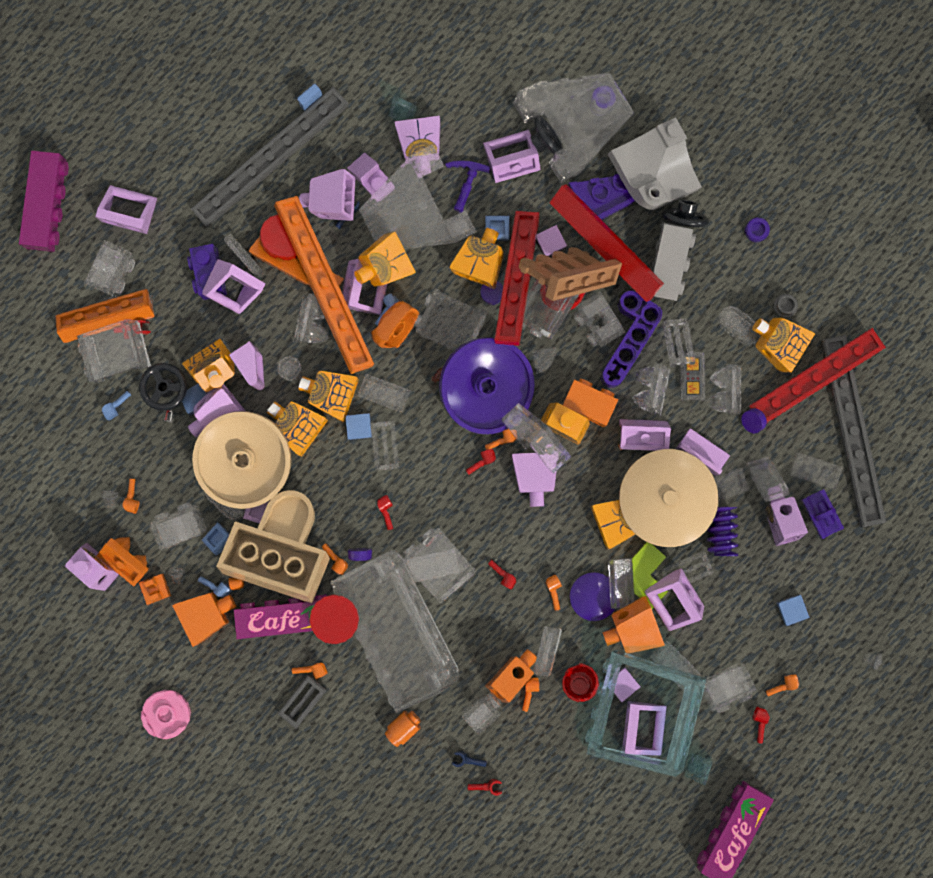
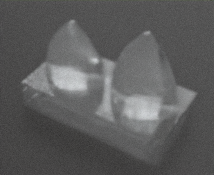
(306, 329)
(657, 380)
(729, 400)

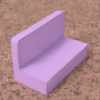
(644, 434)
(704, 450)

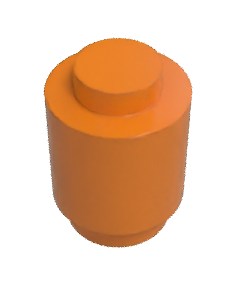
(403, 728)

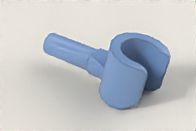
(389, 300)
(109, 409)
(221, 590)

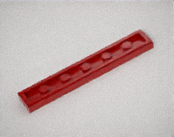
(606, 242)
(516, 282)
(819, 375)

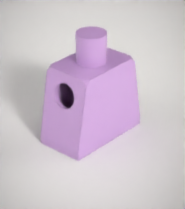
(331, 196)
(211, 406)
(533, 477)

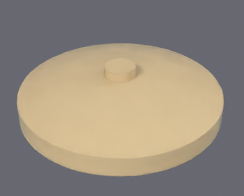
(241, 459)
(668, 498)

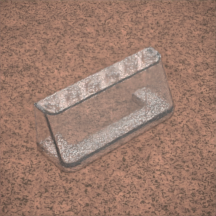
(397, 631)

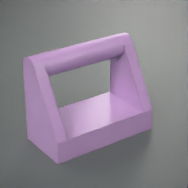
(512, 164)
(136, 224)
(220, 273)
(352, 290)
(250, 364)
(686, 594)
(631, 726)

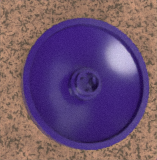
(484, 384)

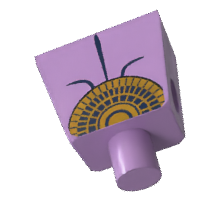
(418, 134)
(785, 527)
(90, 568)

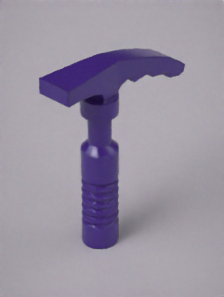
(472, 173)

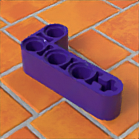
(628, 343)

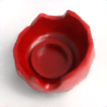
(580, 683)

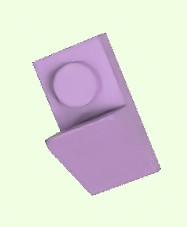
(367, 173)

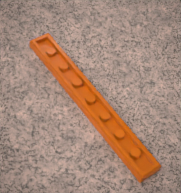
(324, 284)

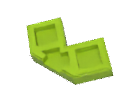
(643, 565)

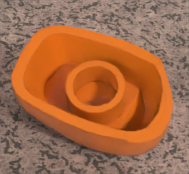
(395, 325)

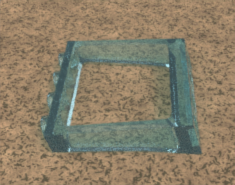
(685, 723)

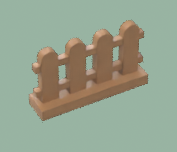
(571, 272)

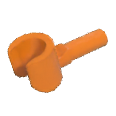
(508, 437)
(129, 504)
(340, 565)
(553, 583)
(235, 584)
(318, 670)
(791, 683)
(531, 685)

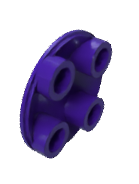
(591, 597)

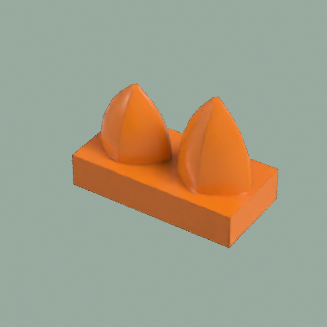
(117, 556)

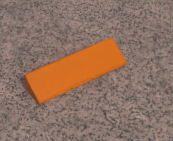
(290, 267)
(96, 316)

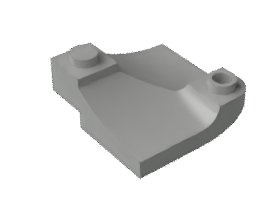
(656, 166)

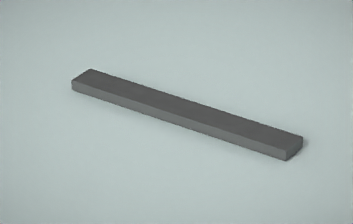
(270, 157)
(855, 442)

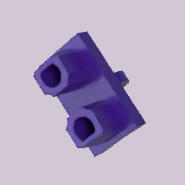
(822, 514)

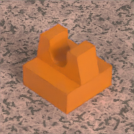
(155, 589)

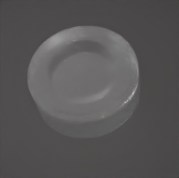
(289, 368)

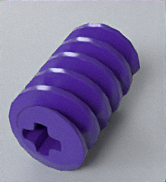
(723, 533)

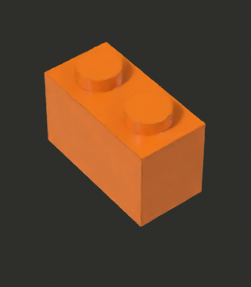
(591, 403)

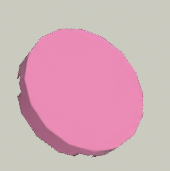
(164, 707)

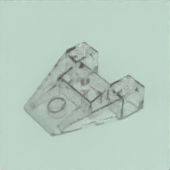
(582, 114)
(409, 209)

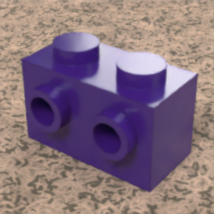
(202, 262)

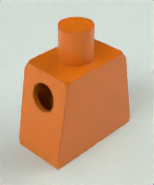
(203, 615)
(635, 628)
(504, 684)

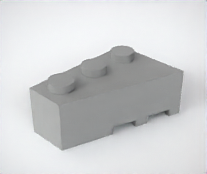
(672, 258)

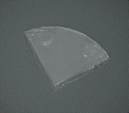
(543, 359)

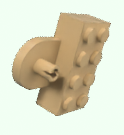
(276, 550)

